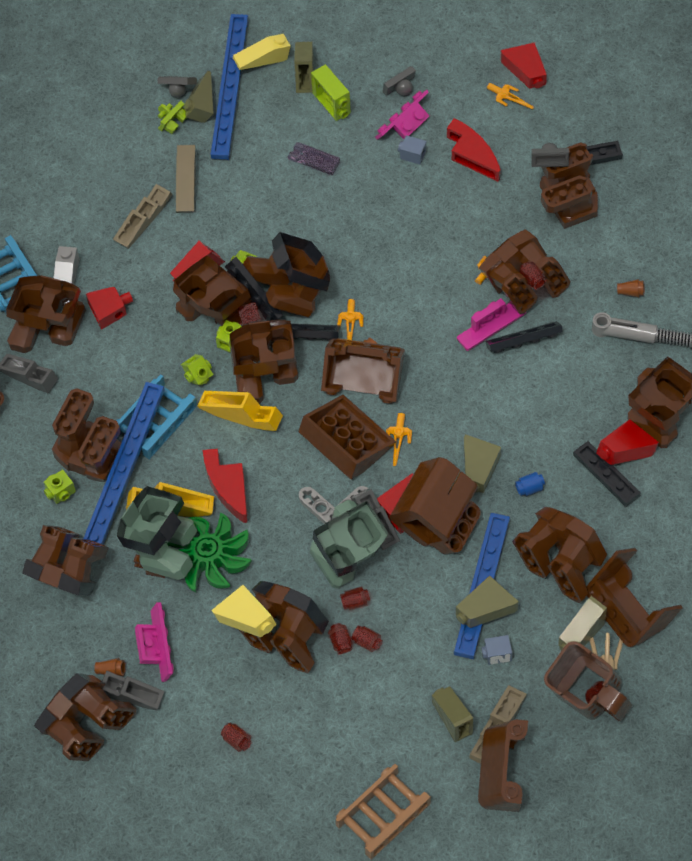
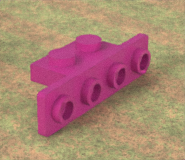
(408, 120)
(487, 323)
(153, 643)

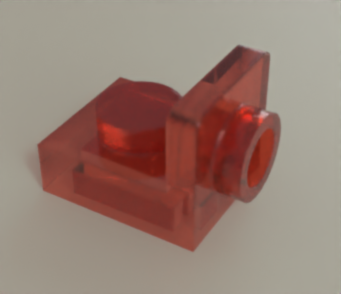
(249, 314)

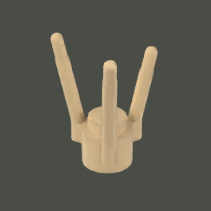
(608, 658)

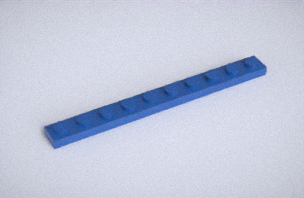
(229, 88)
(124, 463)

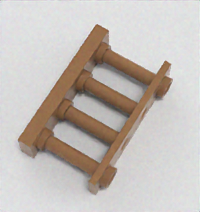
(388, 830)

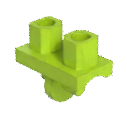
(167, 122)

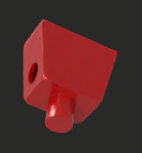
(108, 305)

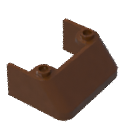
(623, 610)

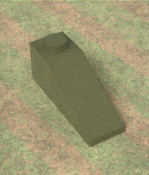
(200, 103)

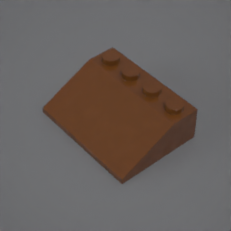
(345, 436)

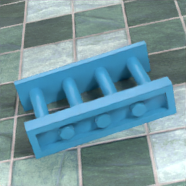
(18, 262)
(172, 422)

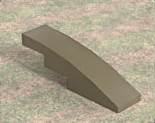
(185, 178)
(143, 216)
(504, 711)

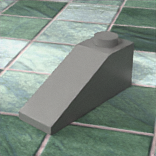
(66, 264)

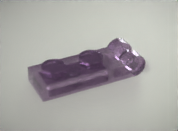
(314, 158)

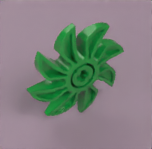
(214, 551)

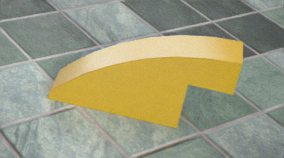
(241, 409)
(194, 502)

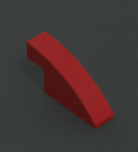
(472, 150)
(227, 483)

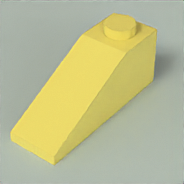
(265, 52)

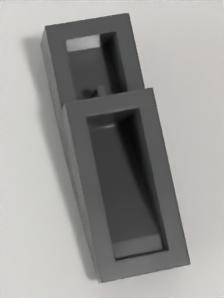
(28, 372)
(368, 495)
(132, 691)

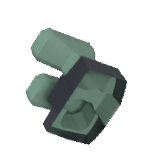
(150, 524)
(347, 541)

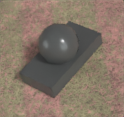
(400, 83)
(177, 84)
(550, 156)

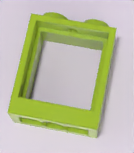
(331, 92)

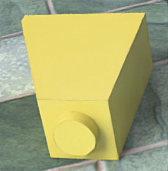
(244, 613)

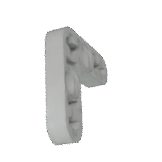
(319, 500)

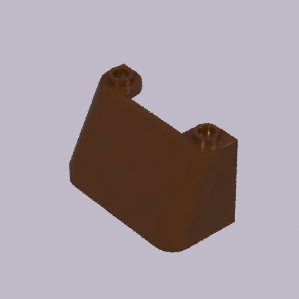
(362, 368)
(494, 790)

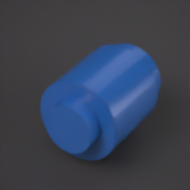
(530, 484)

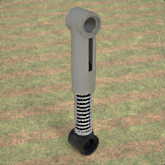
(636, 331)

